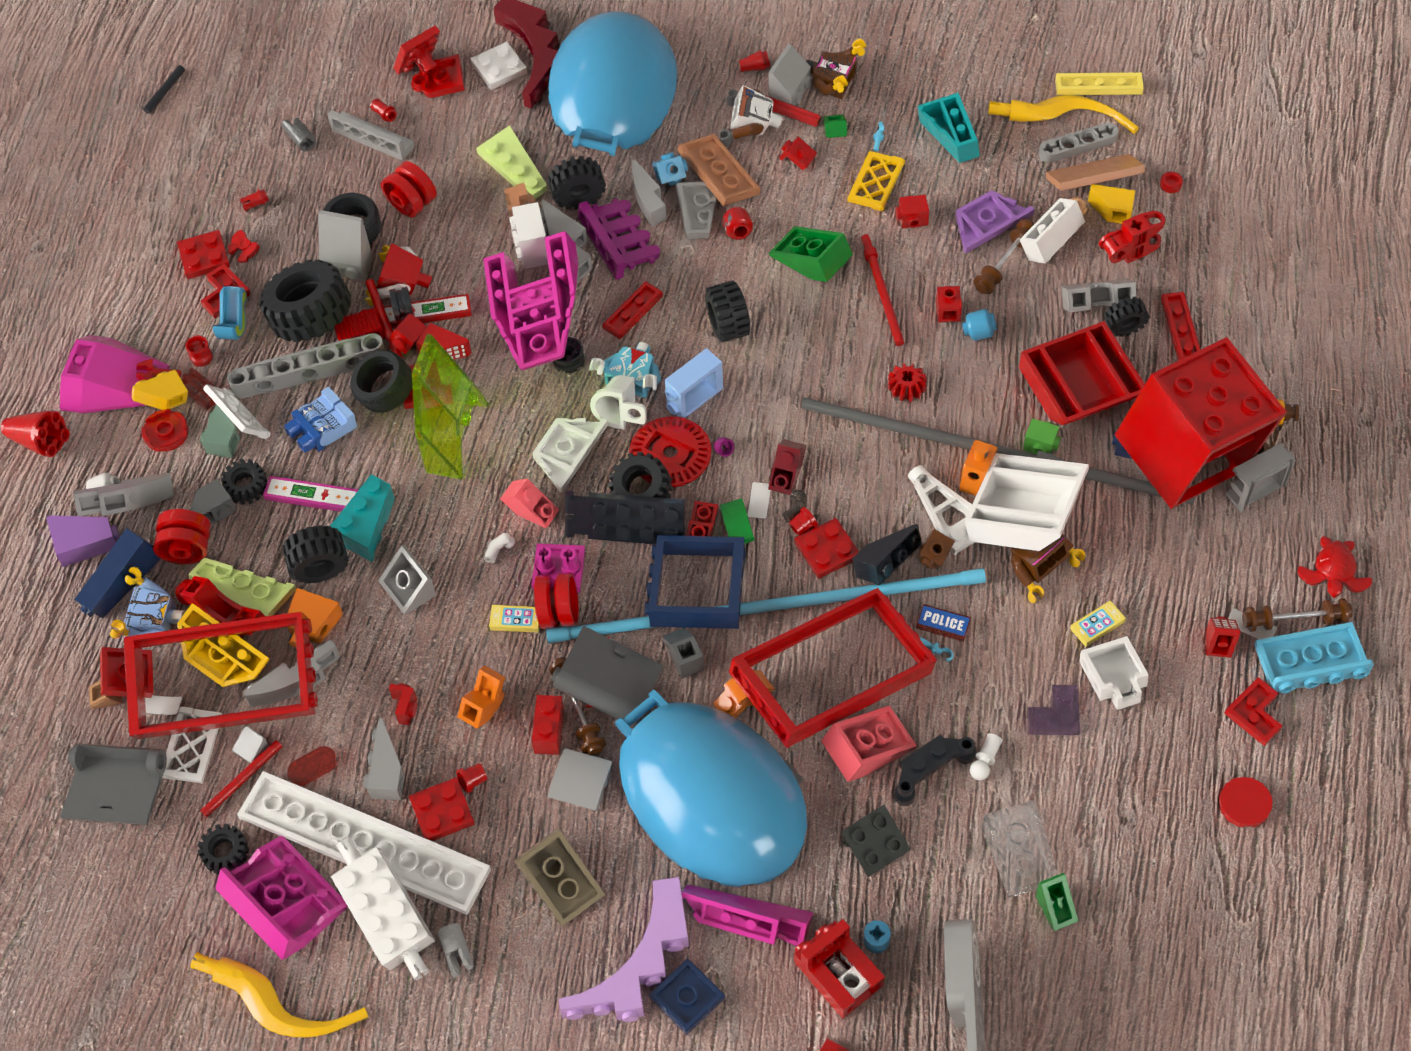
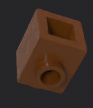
(941, 544)

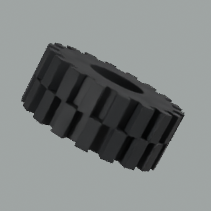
(576, 182)

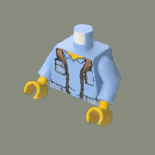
(149, 609)

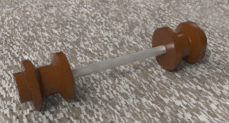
(991, 275)
(1264, 618)
(588, 732)

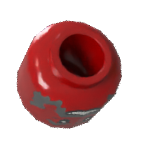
(737, 223)

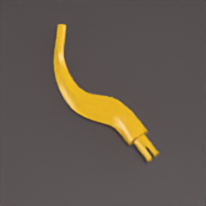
(1053, 107)
(263, 1000)

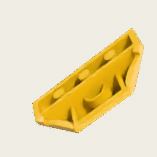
(223, 658)

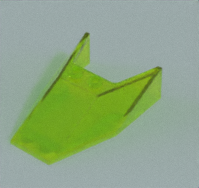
(442, 408)

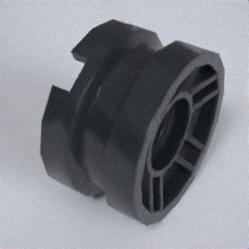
(400, 302)
(574, 360)

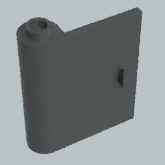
(606, 674)
(114, 779)

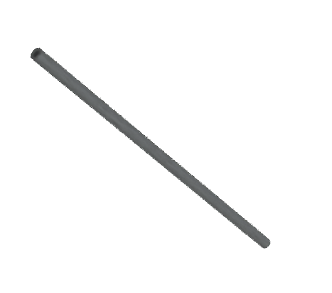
(963, 442)

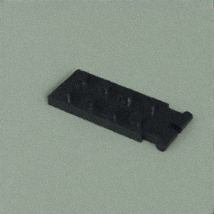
(623, 517)

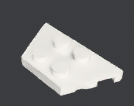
(566, 448)

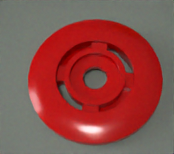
(676, 433)

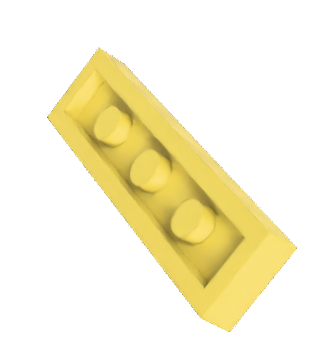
(1099, 83)

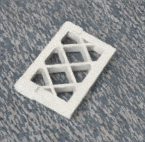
(236, 411)
(204, 758)

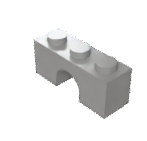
(1087, 295)

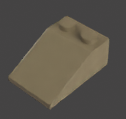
(559, 877)

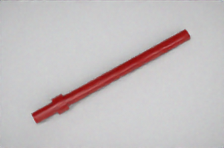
(871, 256)

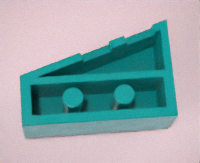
(950, 126)

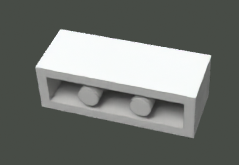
(1052, 230)

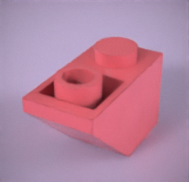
(529, 502)

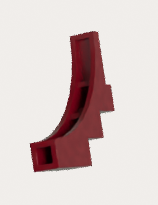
(532, 28)

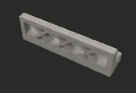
(370, 135)

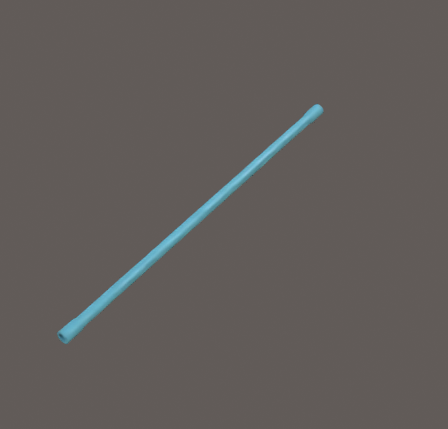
(964, 578)

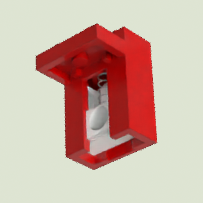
(831, 943)

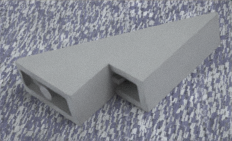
(558, 222)

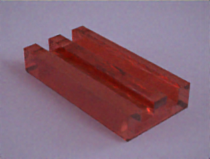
(189, 379)

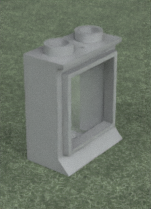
(1261, 476)

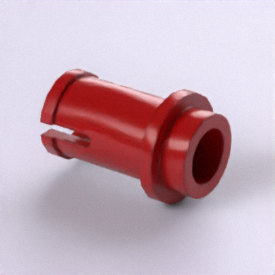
(387, 112)
(254, 199)

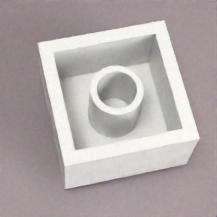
(529, 235)

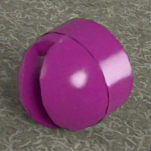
(725, 442)

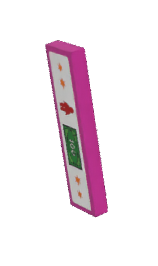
(308, 493)

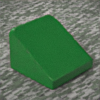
(835, 126)

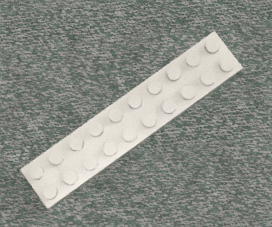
(324, 823)

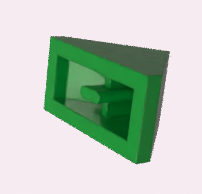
(1056, 901)

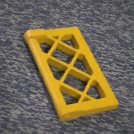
(868, 200)

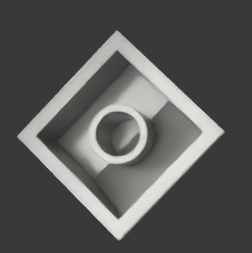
(789, 77)

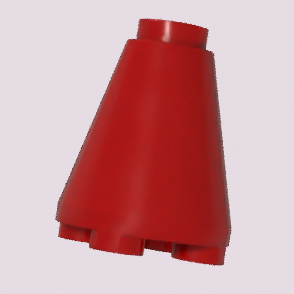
(38, 431)

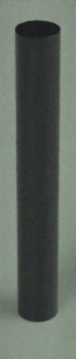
(171, 80)

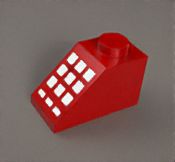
(452, 343)
(1221, 637)

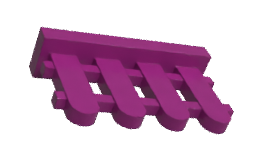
(605, 240)

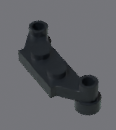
(928, 760)

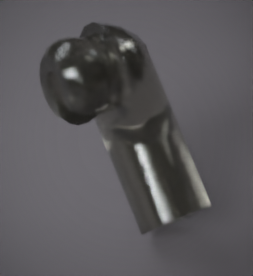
(799, 500)

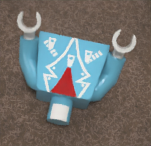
(631, 363)

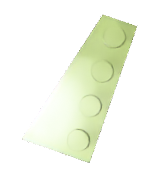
(512, 161)
(245, 587)

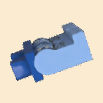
(321, 422)

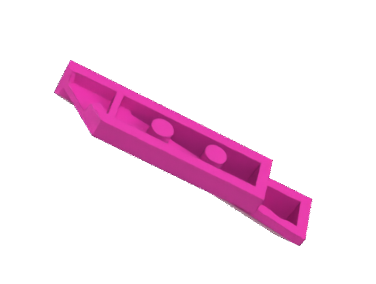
(748, 916)

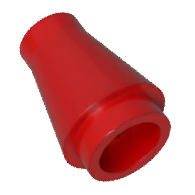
(755, 62)

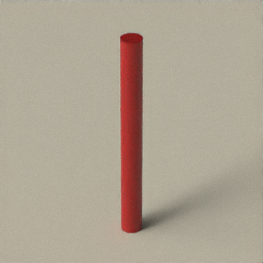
(377, 302)
(241, 778)

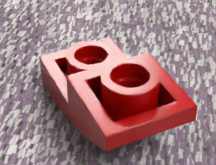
(702, 519)

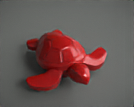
(1336, 566)

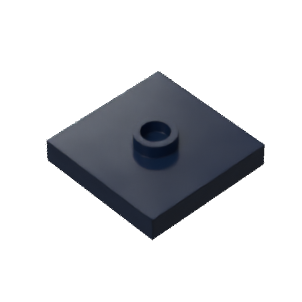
(687, 996)

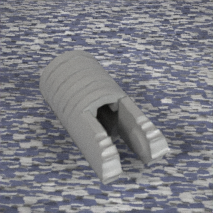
(455, 945)

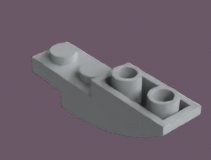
(124, 497)
(283, 682)

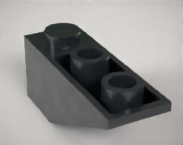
(885, 555)

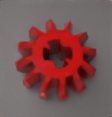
(907, 382)

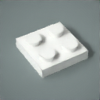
(498, 65)

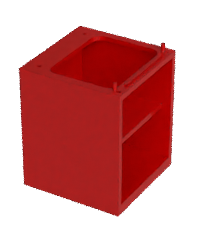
(1196, 414)

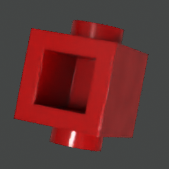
(913, 211)
(948, 304)

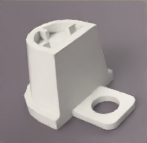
(616, 402)

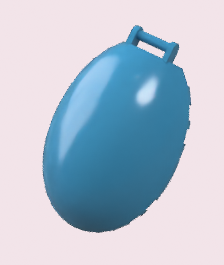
(612, 81)
(711, 792)

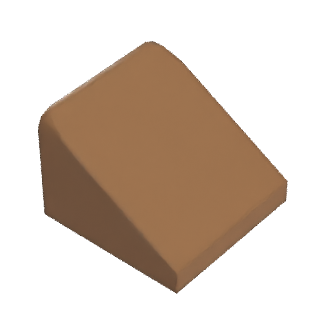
(98, 700)

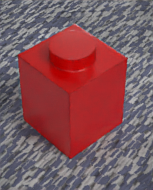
(407, 333)

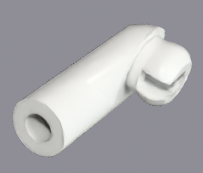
(496, 544)

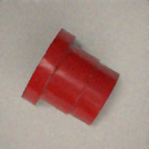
(803, 521)
(471, 777)

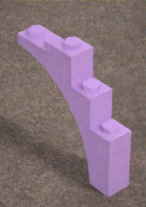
(646, 965)

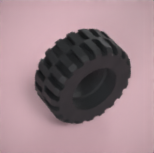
(305, 300)

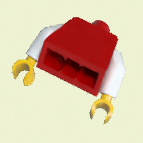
(399, 270)

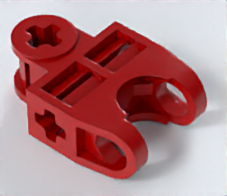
(1133, 238)

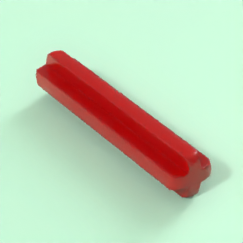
(795, 112)

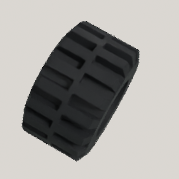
(727, 311)
(641, 465)
(315, 554)

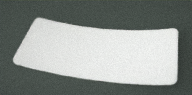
(759, 500)
(1260, 632)
(162, 705)

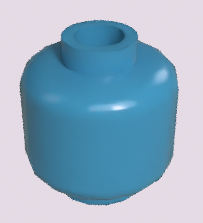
(980, 325)

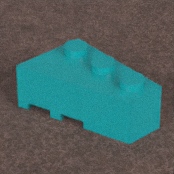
(365, 517)

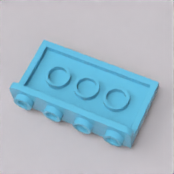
(1313, 657)

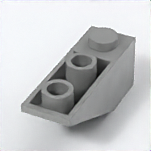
(385, 773)

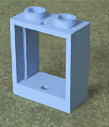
(694, 384)

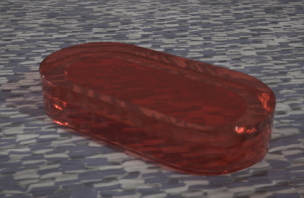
(312, 765)

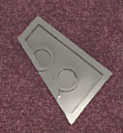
(696, 208)

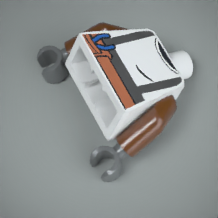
(750, 114)

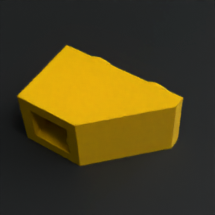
(1111, 202)
(161, 392)

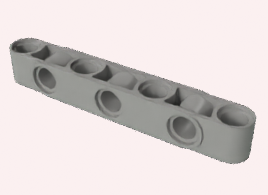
(302, 366)

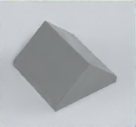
(407, 581)

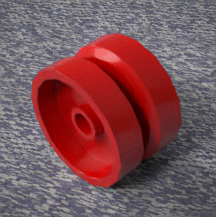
(408, 189)
(182, 536)
(556, 600)

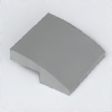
(580, 779)

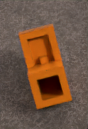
(734, 699)
(484, 700)

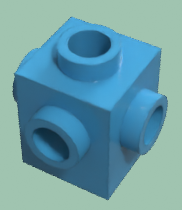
(662, 169)

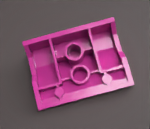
(281, 897)

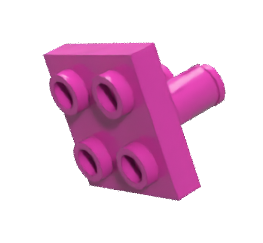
(558, 559)

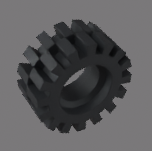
(1126, 316)
(240, 471)
(216, 837)

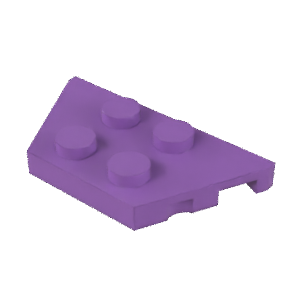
(988, 218)

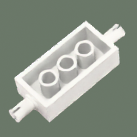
(383, 908)

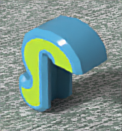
(231, 313)

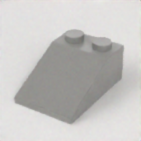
(344, 244)

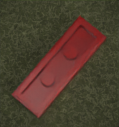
(632, 310)

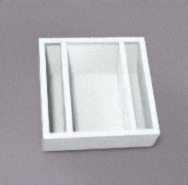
(1024, 501)

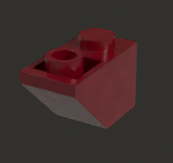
(787, 466)

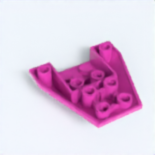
(101, 375)

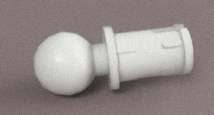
(980, 769)

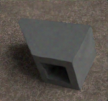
(213, 502)
(684, 652)

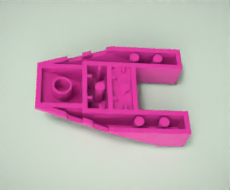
(538, 314)

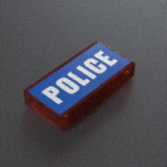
(943, 622)

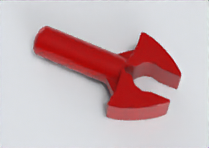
(152, 370)

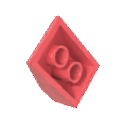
(867, 742)

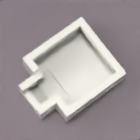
(1115, 672)

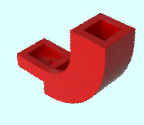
(212, 601)

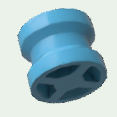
(876, 943)

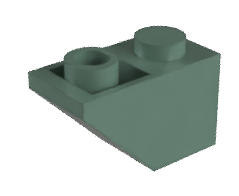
(220, 435)

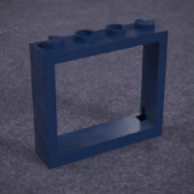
(691, 616)

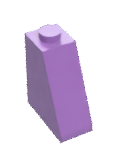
(81, 537)

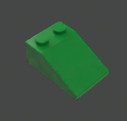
(813, 252)

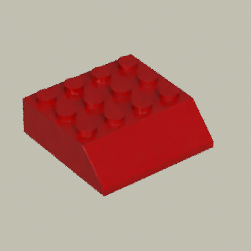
(1080, 374)

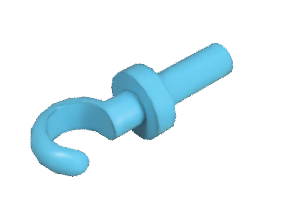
(878, 136)
(934, 648)

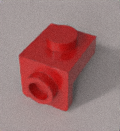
(798, 152)
(407, 702)

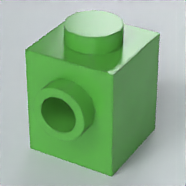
(1041, 437)

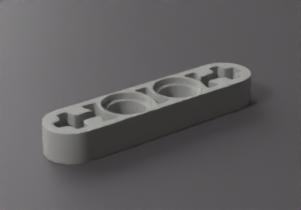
(1076, 139)

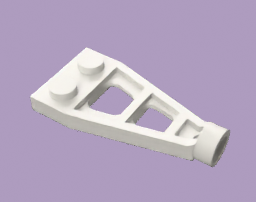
(956, 532)

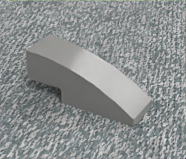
(648, 195)

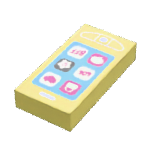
(513, 619)
(1098, 623)

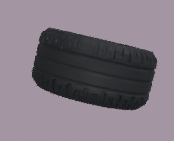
(357, 204)
(371, 368)

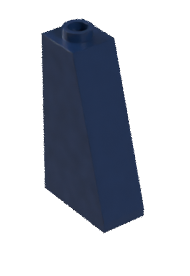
(108, 582)

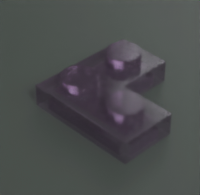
(1058, 719)

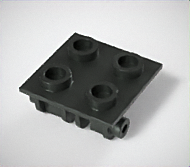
(875, 840)

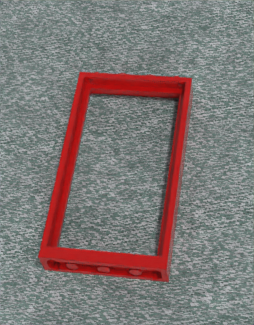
(135, 677)
(771, 710)

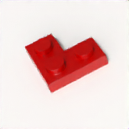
(219, 278)
(1249, 711)

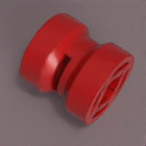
(199, 351)

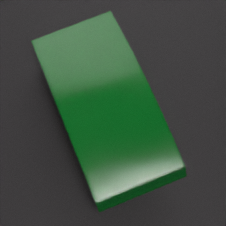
(737, 520)

